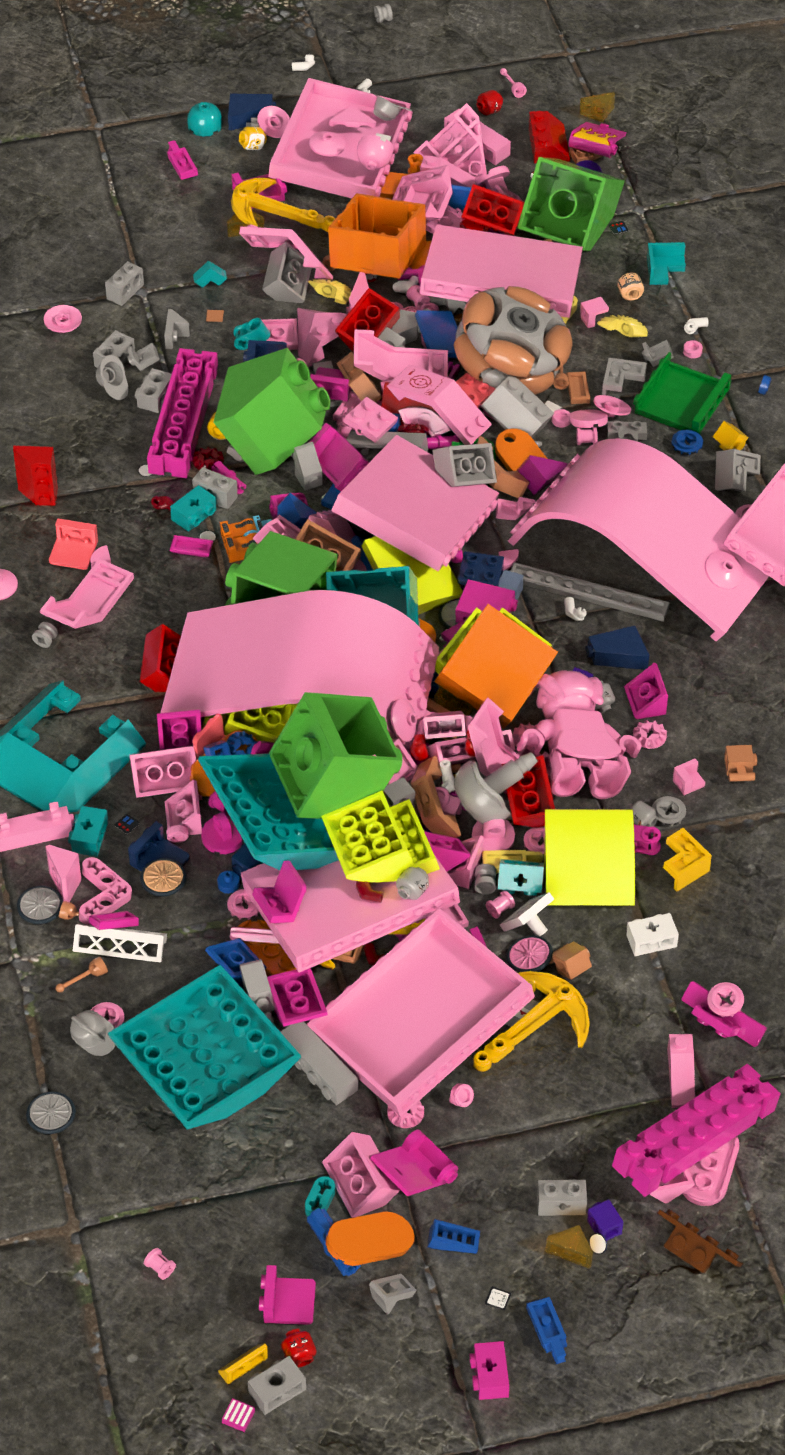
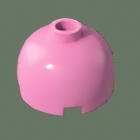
(374, 152)

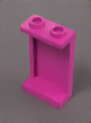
(337, 457)

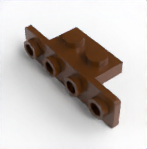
(693, 1247)

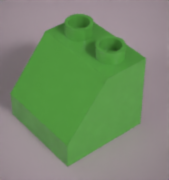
(569, 203)
(270, 409)

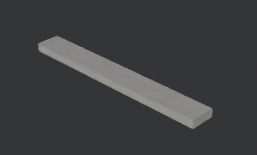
(592, 592)

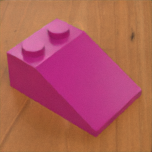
(178, 728)
(296, 997)

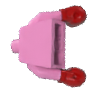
(440, 726)

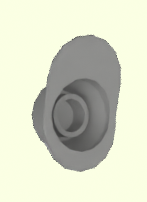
(386, 110)
(112, 377)
(91, 1032)

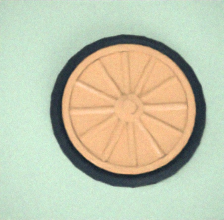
(163, 877)

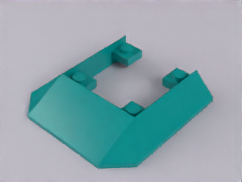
(73, 782)

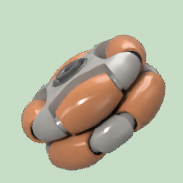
(513, 336)

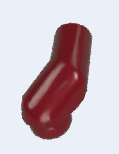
(162, 502)
(366, 892)
(371, 954)

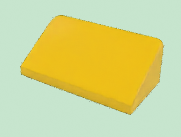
(244, 1363)

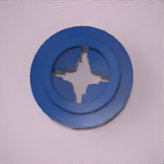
(693, 438)
(234, 743)

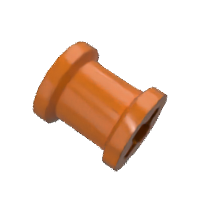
(415, 162)

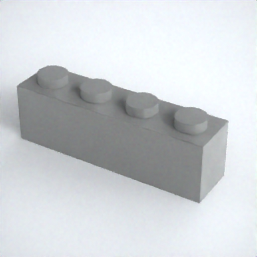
(370, 449)
(321, 1064)

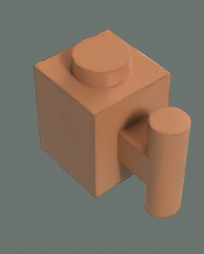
(740, 762)
(571, 960)

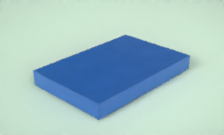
(438, 330)

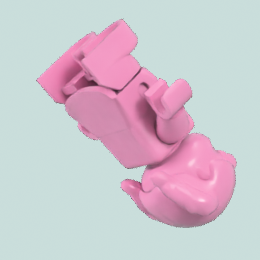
(579, 737)

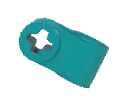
(251, 330)

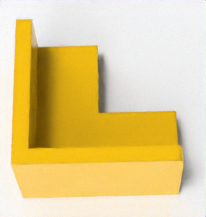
(691, 859)

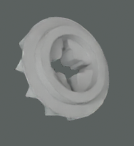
(663, 804)

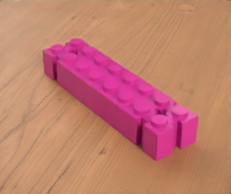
(182, 413)
(695, 1130)

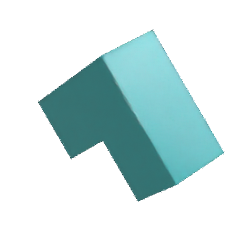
(208, 273)

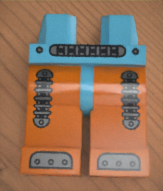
(239, 536)

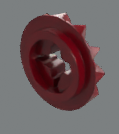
(413, 428)
(199, 458)

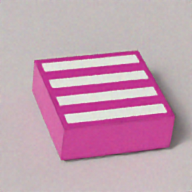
(238, 1415)

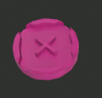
(221, 835)

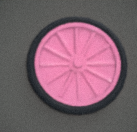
(529, 954)

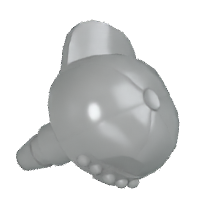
(481, 794)

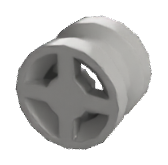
(383, 13)
(45, 634)

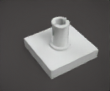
(528, 914)

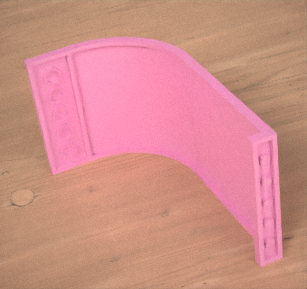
(656, 518)
(300, 644)

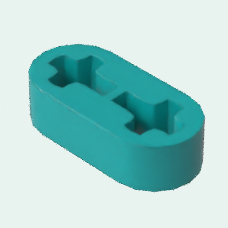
(315, 1194)

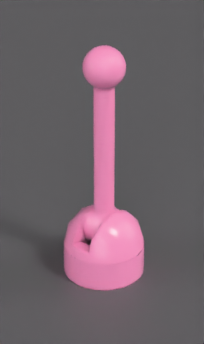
(516, 86)

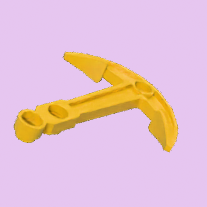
(245, 198)
(546, 1009)

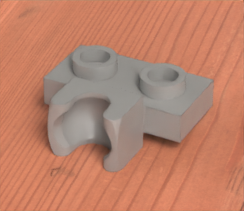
(627, 430)

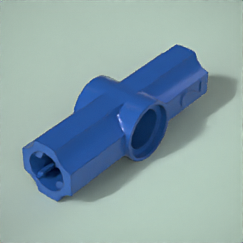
(320, 1223)

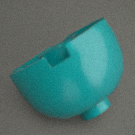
(204, 119)

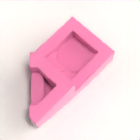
(513, 510)

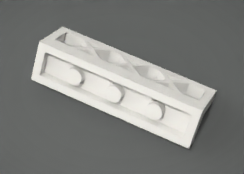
(123, 934)

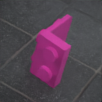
(333, 382)
(284, 899)
(286, 1299)

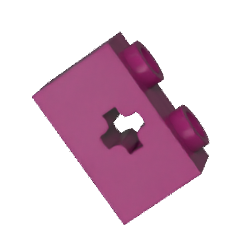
(490, 1357)

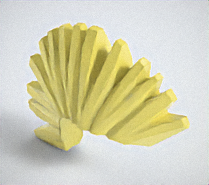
(333, 289)
(625, 325)

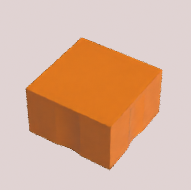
(377, 235)
(496, 663)

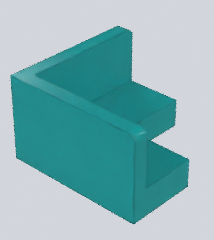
(664, 259)

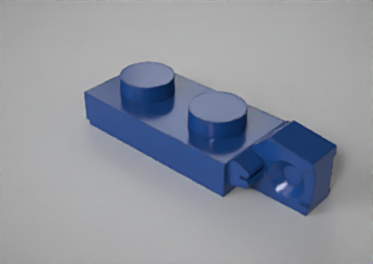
(548, 1328)

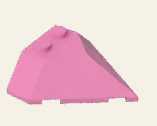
(459, 143)
(315, 331)

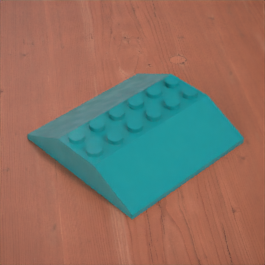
(264, 813)
(206, 1049)

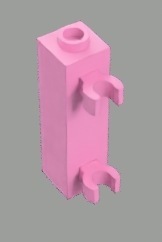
(35, 827)

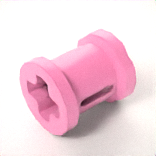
(413, 294)
(586, 435)
(500, 904)
(159, 1263)

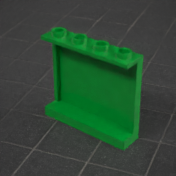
(681, 396)

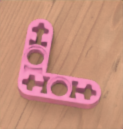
(109, 890)

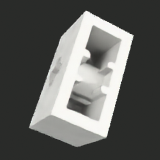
(652, 934)

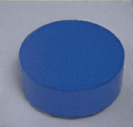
(764, 385)

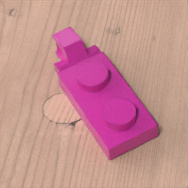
(181, 161)

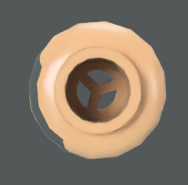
(630, 286)

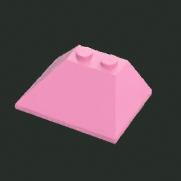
(428, 188)

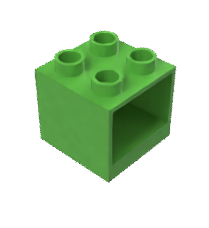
(279, 568)
(329, 752)

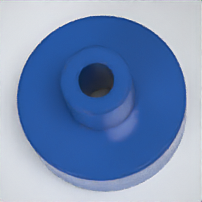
(228, 882)

